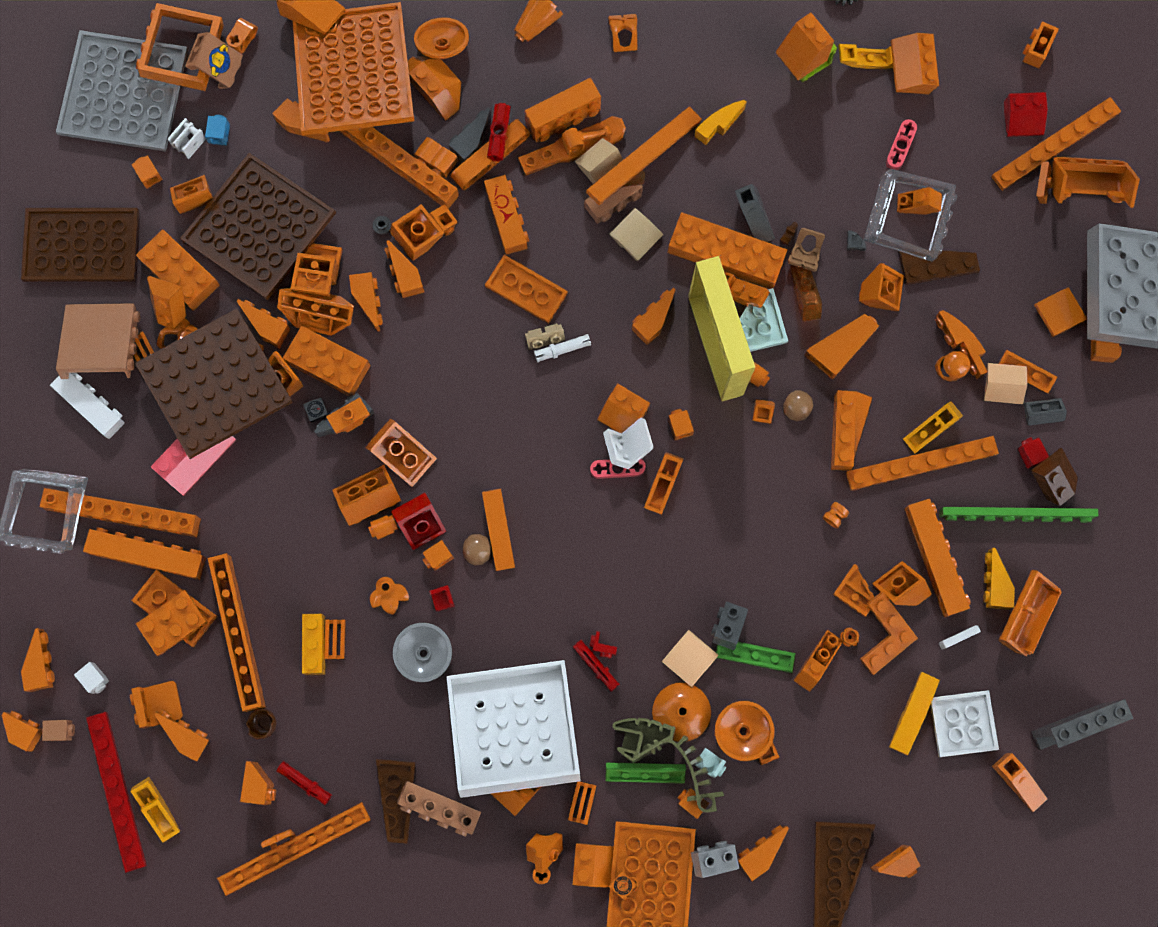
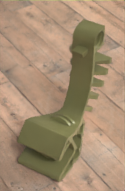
(646, 736)

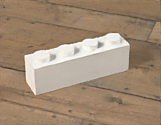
(88, 404)

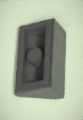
(1045, 411)

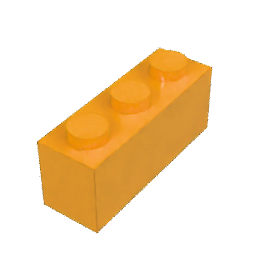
(313, 644)

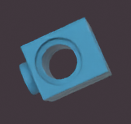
(217, 130)

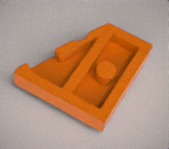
(854, 591)

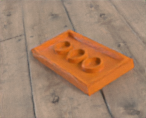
(526, 289)
(160, 590)

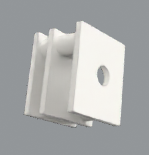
(180, 141)

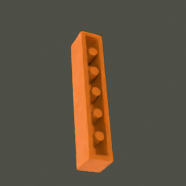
(145, 554)
(937, 558)

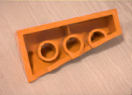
(848, 423)

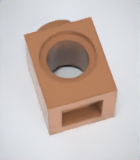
(58, 730)

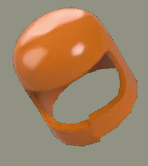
(955, 365)

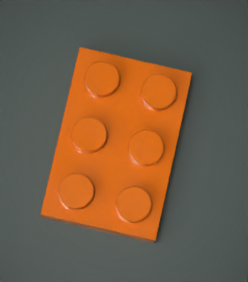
(171, 623)

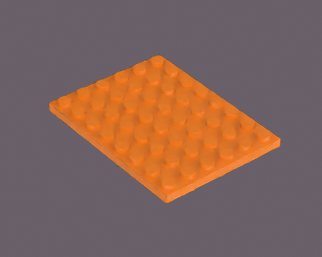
(354, 71)

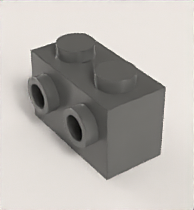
(729, 625)

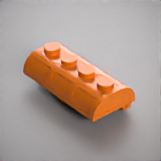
(1030, 614)

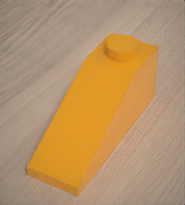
(933, 427)

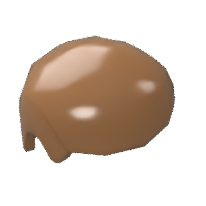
(798, 405)
(477, 549)

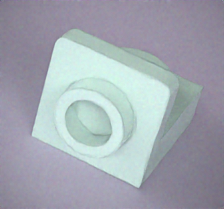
(713, 763)

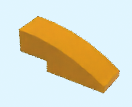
(719, 121)
(155, 809)

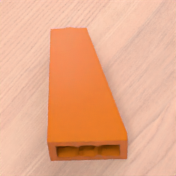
(840, 347)

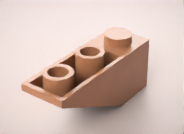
(614, 203)

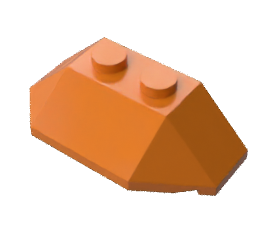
(436, 84)
(315, 312)

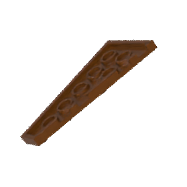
(837, 867)

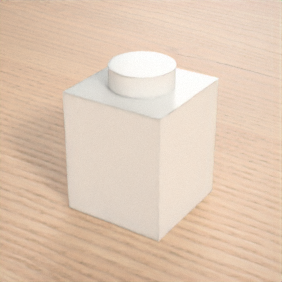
(92, 678)

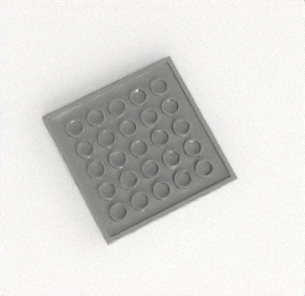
(110, 99)

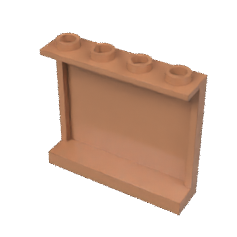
(98, 339)

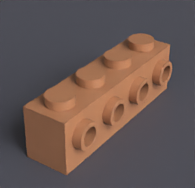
(439, 808)

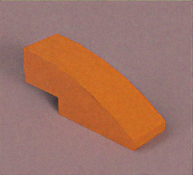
(663, 483)

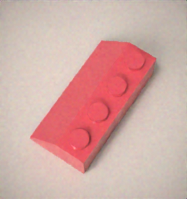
(184, 472)

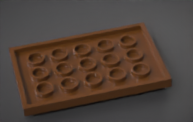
(80, 245)

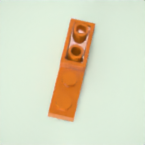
(746, 292)
(961, 336)

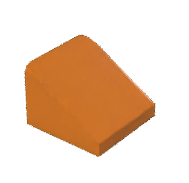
(763, 411)

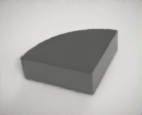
(855, 242)

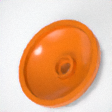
(441, 38)
(693, 700)
(758, 727)

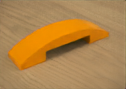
(865, 58)

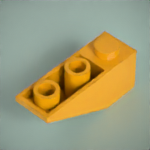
(999, 585)

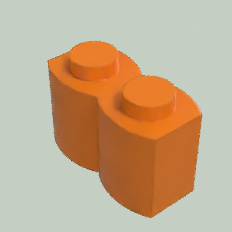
(436, 157)

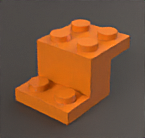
(316, 269)

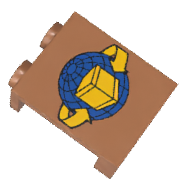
(214, 59)

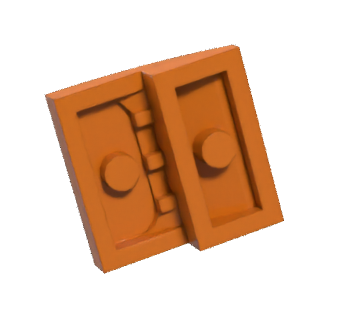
(1060, 312)

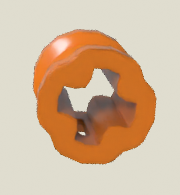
(545, 879)

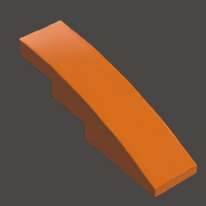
(498, 529)

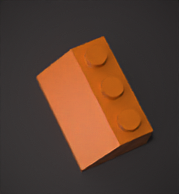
(915, 63)
(366, 495)

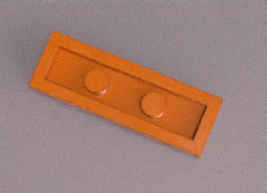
(1035, 375)

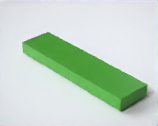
(758, 656)
(645, 772)

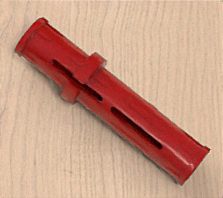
(611, 683)
(310, 787)

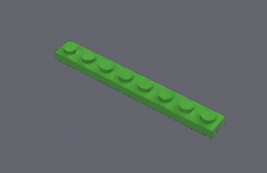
(1011, 514)

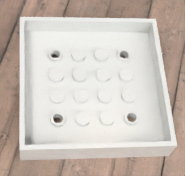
(512, 729)

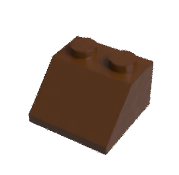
(1056, 477)

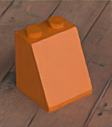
(805, 46)

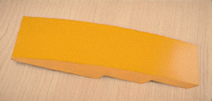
(914, 713)

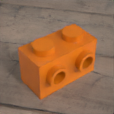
(1040, 45)

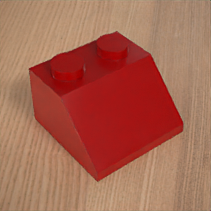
(1025, 114)
(418, 521)

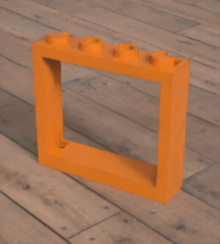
(196, 82)

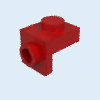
(605, 651)

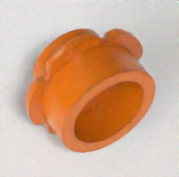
(854, 637)

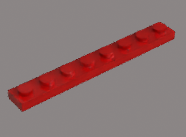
(116, 792)

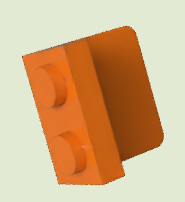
(153, 699)

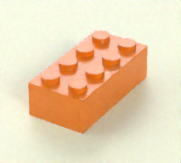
(563, 110)
(175, 265)
(326, 361)

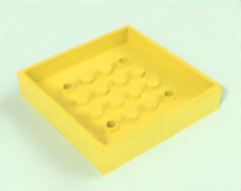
(720, 329)

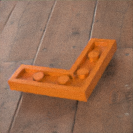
(899, 635)

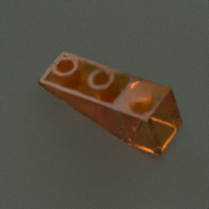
(806, 294)

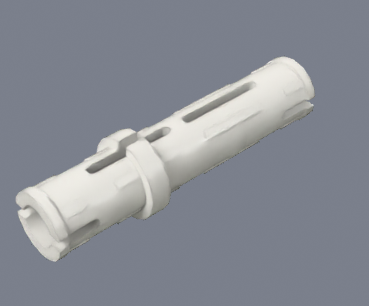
(561, 348)

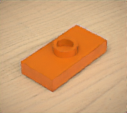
(1045, 182)

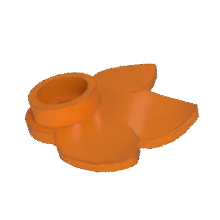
(388, 598)

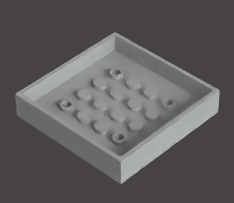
(1122, 284)

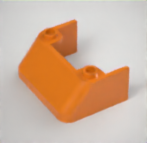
(1094, 177)

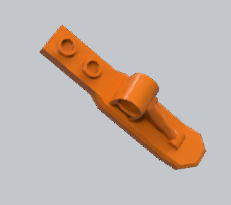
(573, 145)

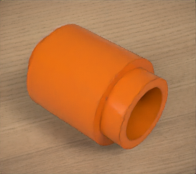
(759, 376)
(383, 527)

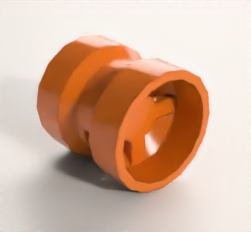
(835, 515)

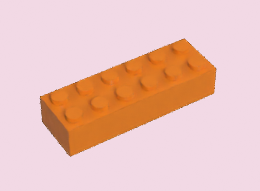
(739, 253)

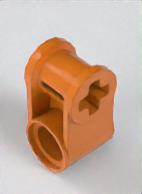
(241, 35)

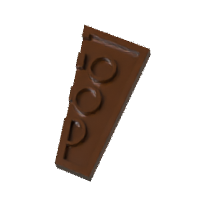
(945, 266)
(392, 778)

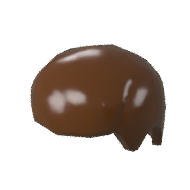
(261, 724)

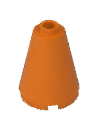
(535, 19)

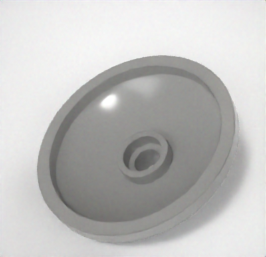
(410, 644)

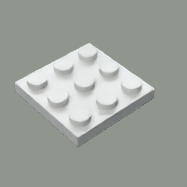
(964, 723)

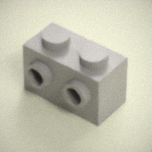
(715, 859)

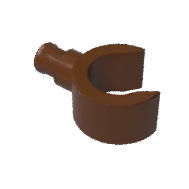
(789, 233)

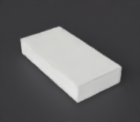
(959, 637)

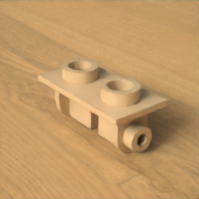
(552, 335)

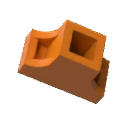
(348, 417)
(544, 850)

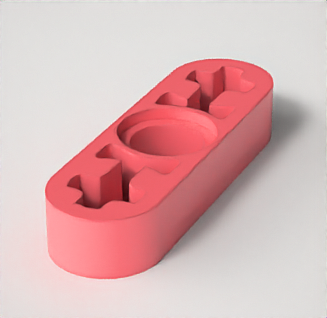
(900, 137)
(632, 473)

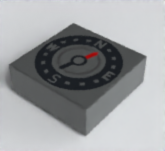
(315, 409)

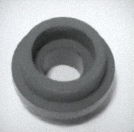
(381, 230)

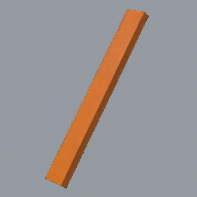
(643, 155)
(293, 849)

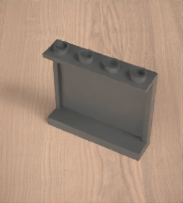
(1082, 724)

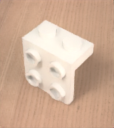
(630, 446)

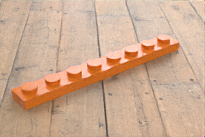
(1056, 143)
(922, 463)

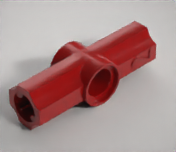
(499, 122)

